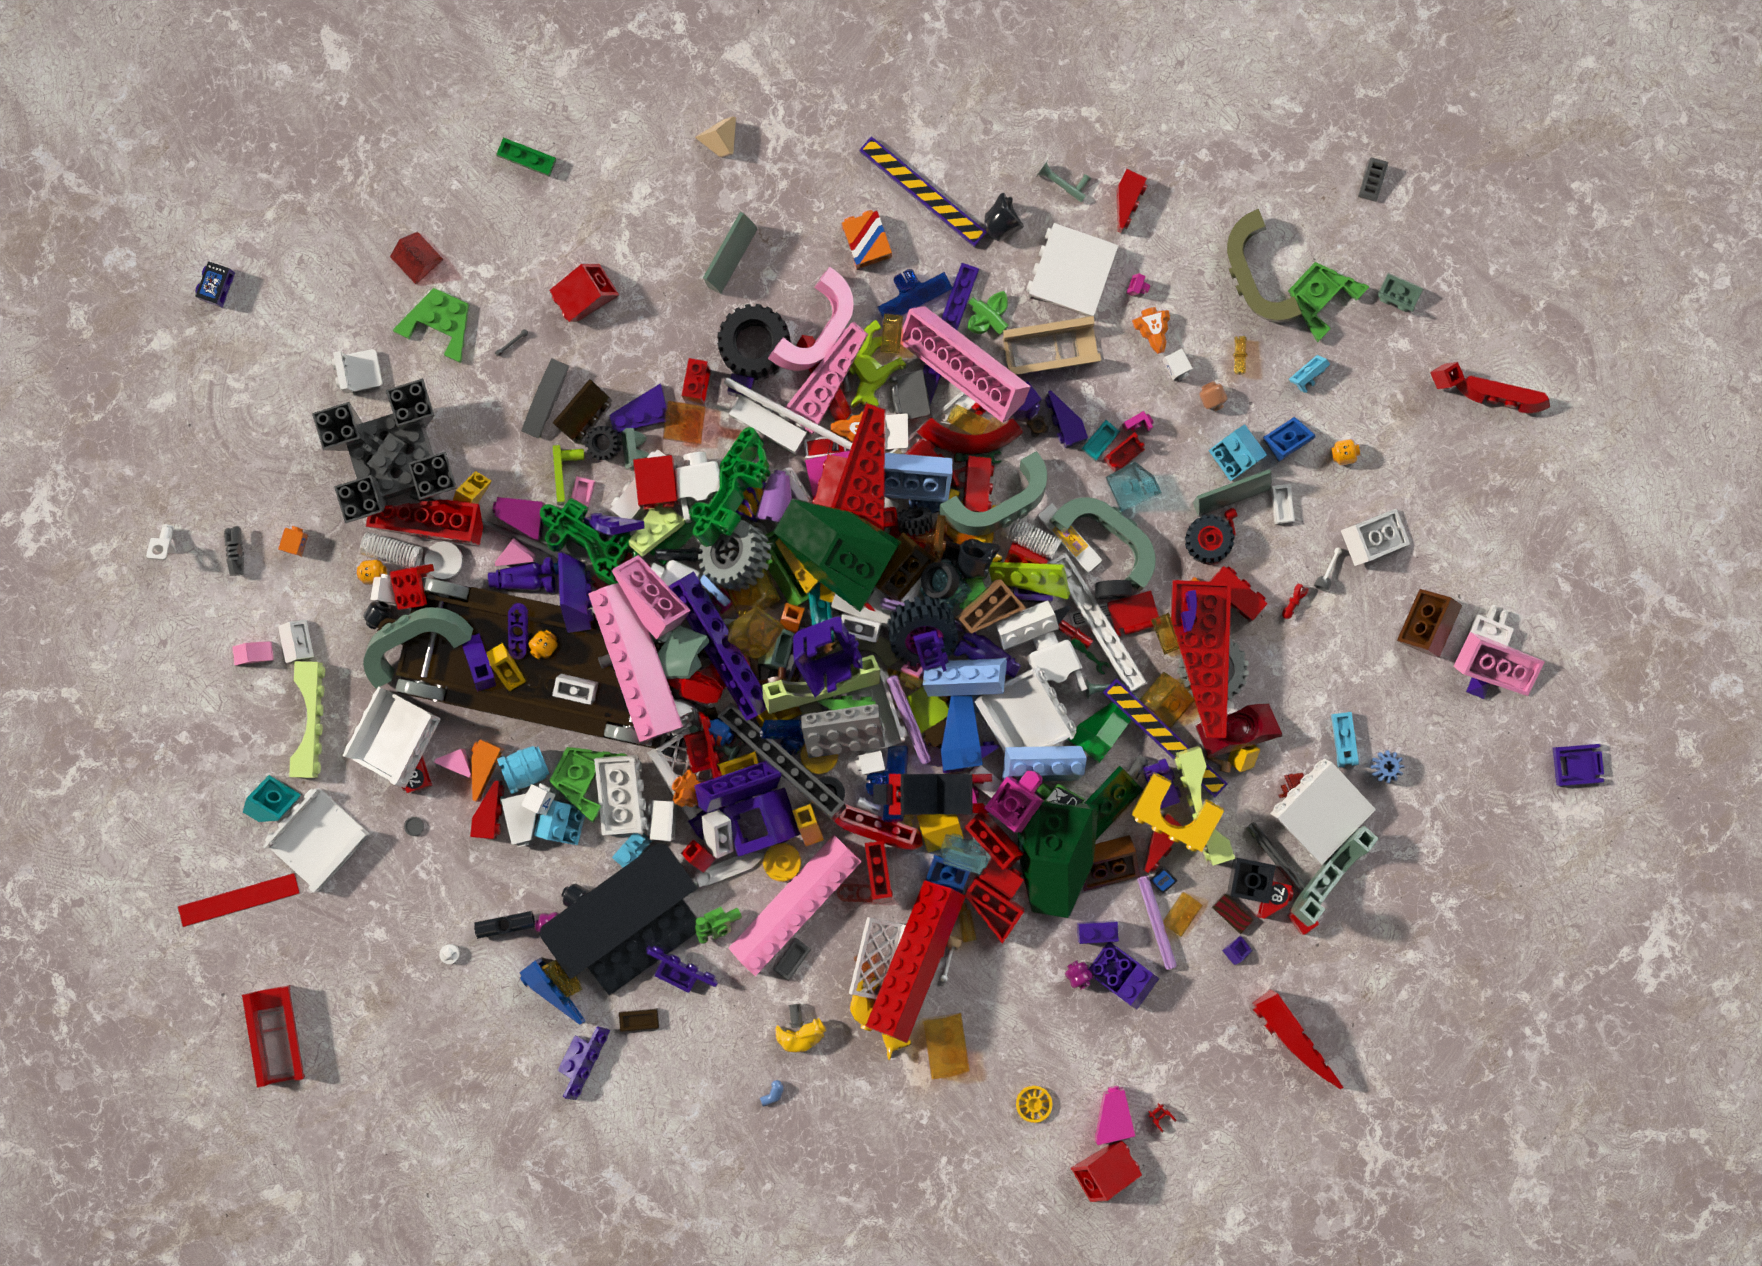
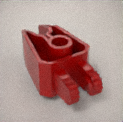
(698, 688)

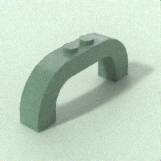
(1005, 513)
(1116, 523)
(436, 620)
(1308, 904)

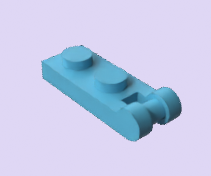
(1344, 739)

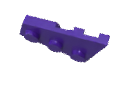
(641, 412)
(612, 525)

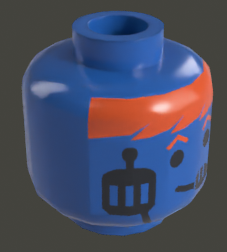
(721, 732)

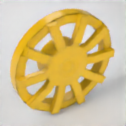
(1034, 1104)

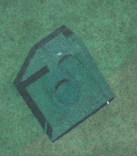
(1132, 486)

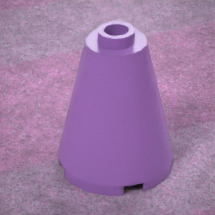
(775, 497)

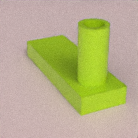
(558, 457)

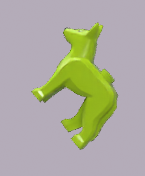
(869, 371)

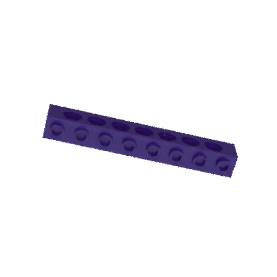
(723, 654)

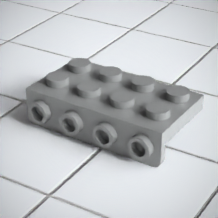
(842, 730)

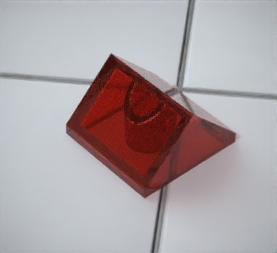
(415, 256)

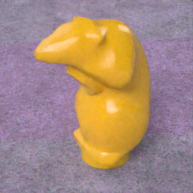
(801, 1040)

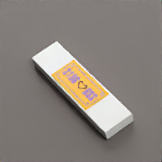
(1072, 541)

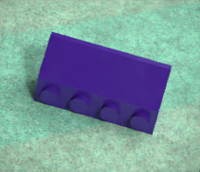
(574, 593)
(737, 786)

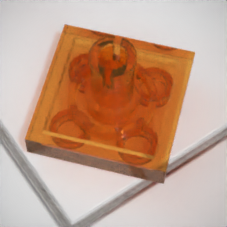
(684, 422)
(936, 538)

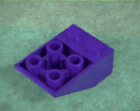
(1123, 975)

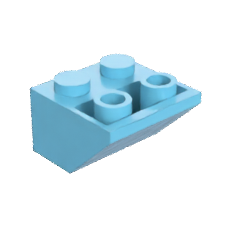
(1237, 452)
(561, 823)

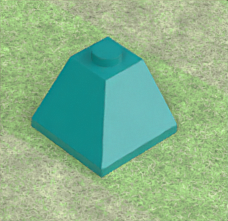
(270, 800)

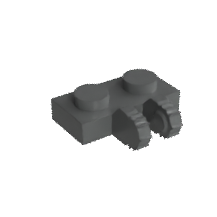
(386, 453)

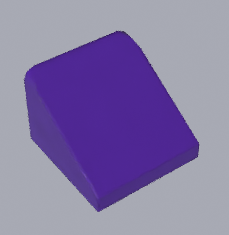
(1237, 950)

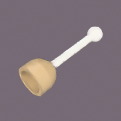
(952, 944)

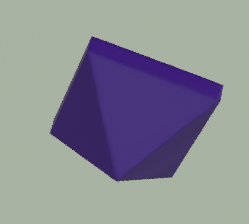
(1478, 688)

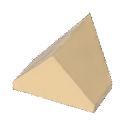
(720, 137)

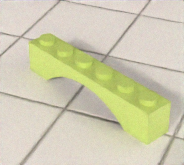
(309, 679)
(785, 694)
(1193, 768)

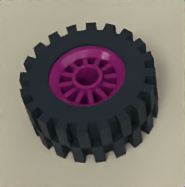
(916, 619)

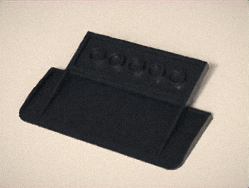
(623, 917)

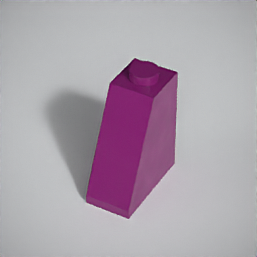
(521, 515)

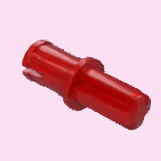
(1075, 633)

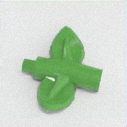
(989, 314)

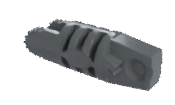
(233, 541)

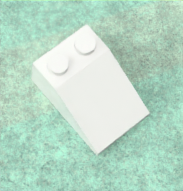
(1375, 537)

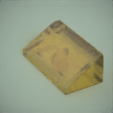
(967, 420)
(1182, 914)

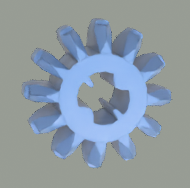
(1390, 760)

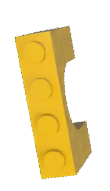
(1194, 834)

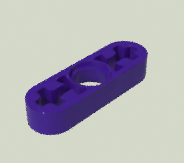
(523, 624)

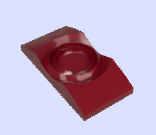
(1244, 728)

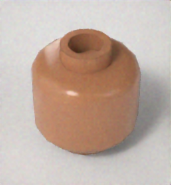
(1213, 396)

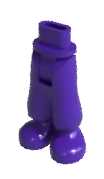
(524, 577)
(985, 649)

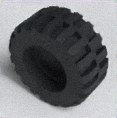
(735, 324)

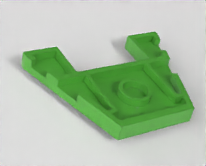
(1316, 289)
(442, 314)
(575, 776)

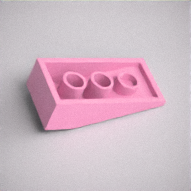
(650, 597)
(1498, 664)

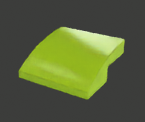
(927, 709)

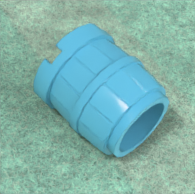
(523, 768)

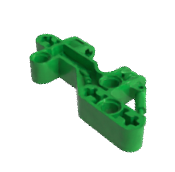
(736, 475)
(570, 527)

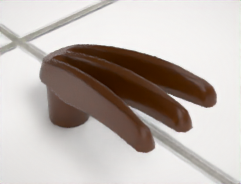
(781, 676)

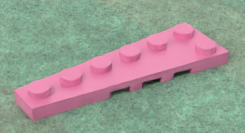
(822, 385)

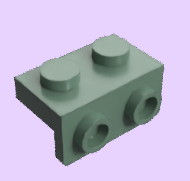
(1399, 292)

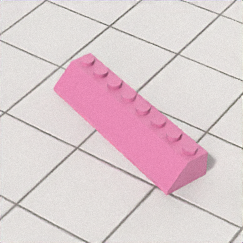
(963, 363)
(635, 664)
(794, 905)

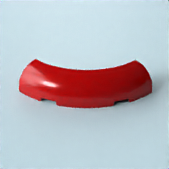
(969, 444)

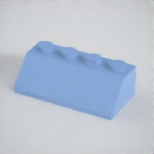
(917, 477)
(966, 678)
(1051, 762)

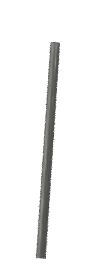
(505, 532)

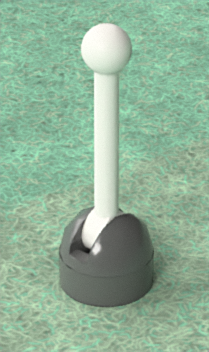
(1323, 582)

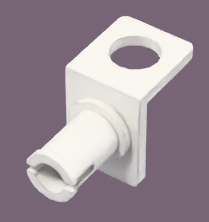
(162, 544)

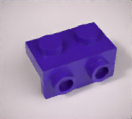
(930, 651)

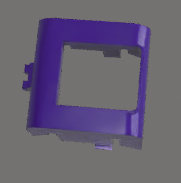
(835, 665)
(777, 817)

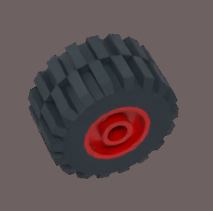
(1209, 539)

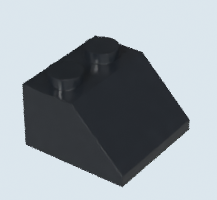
(1251, 880)

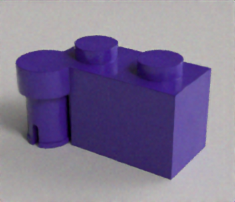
(1162, 768)

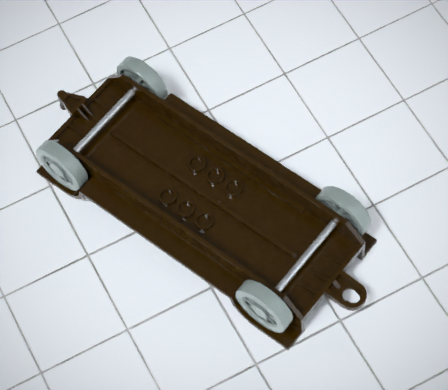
(440, 673)

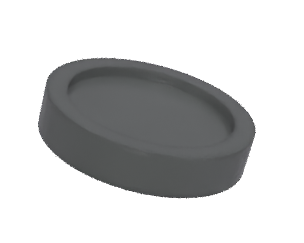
(413, 826)

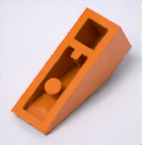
(483, 765)

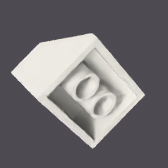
(1026, 625)

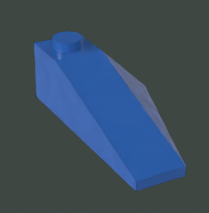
(961, 737)
(540, 983)

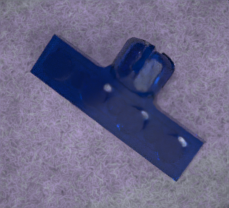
(914, 292)
(788, 730)
(896, 764)

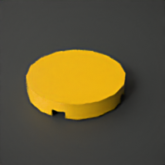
(818, 764)
(782, 862)

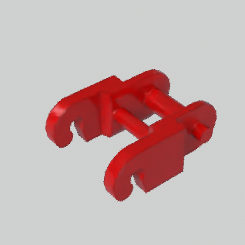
(1156, 1120)

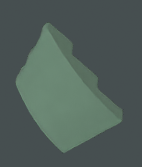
(680, 653)

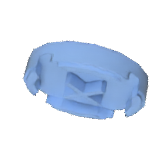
(711, 587)

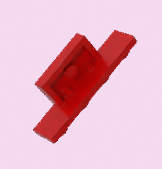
(700, 749)

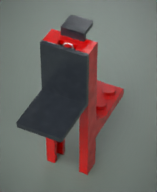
(930, 794)

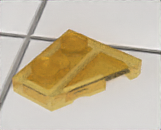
(910, 681)
(561, 980)

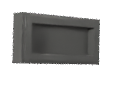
(792, 959)

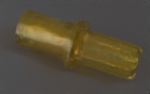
(1240, 355)

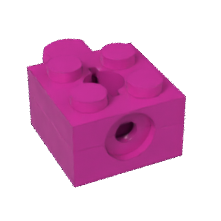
(1016, 800)

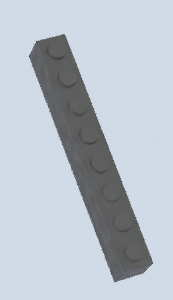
(783, 762)

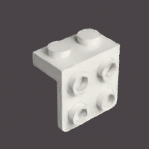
(357, 371)

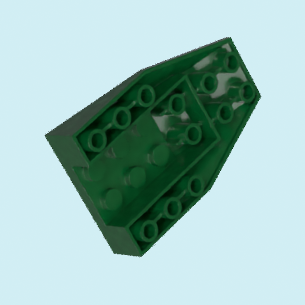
(837, 548)
(1058, 855)

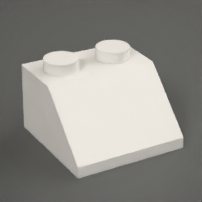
(663, 820)

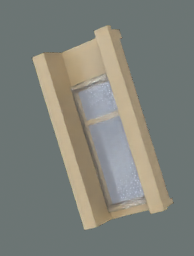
(1051, 346)

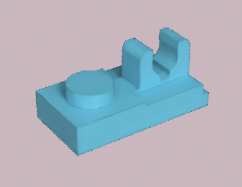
(1306, 374)
(631, 849)

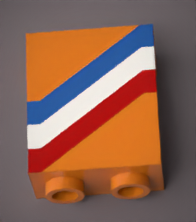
(866, 239)

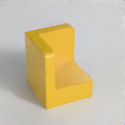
(1244, 758)

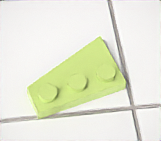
(658, 526)

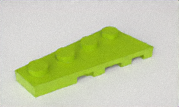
(1040, 578)

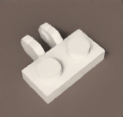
(1491, 629)

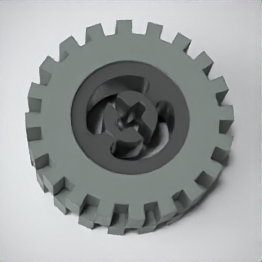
(742, 562)
(1236, 673)

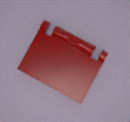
(1133, 613)

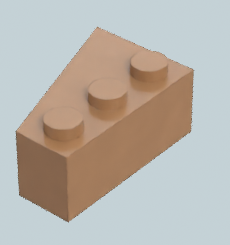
(989, 607)

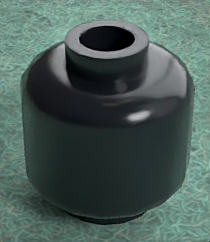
(376, 613)
(572, 894)

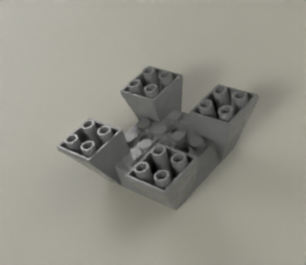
(422, 471)

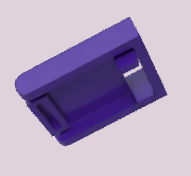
(1581, 764)

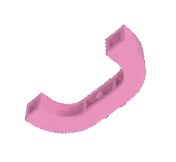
(841, 299)

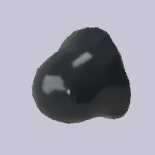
(1002, 219)
(976, 558)

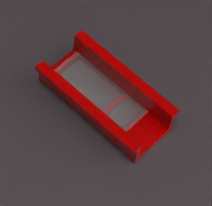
(273, 1036)

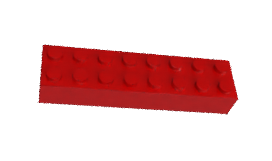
(915, 961)

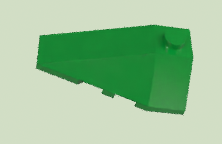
(1100, 731)

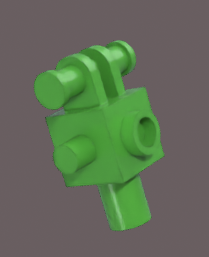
(716, 924)

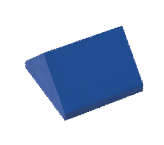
(1288, 438)
(947, 875)

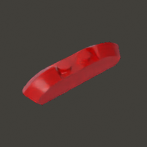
(1526, 399)
(839, 406)
(875, 828)

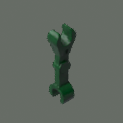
(961, 457)
(1078, 645)

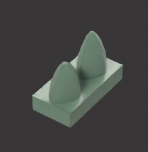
(631, 440)

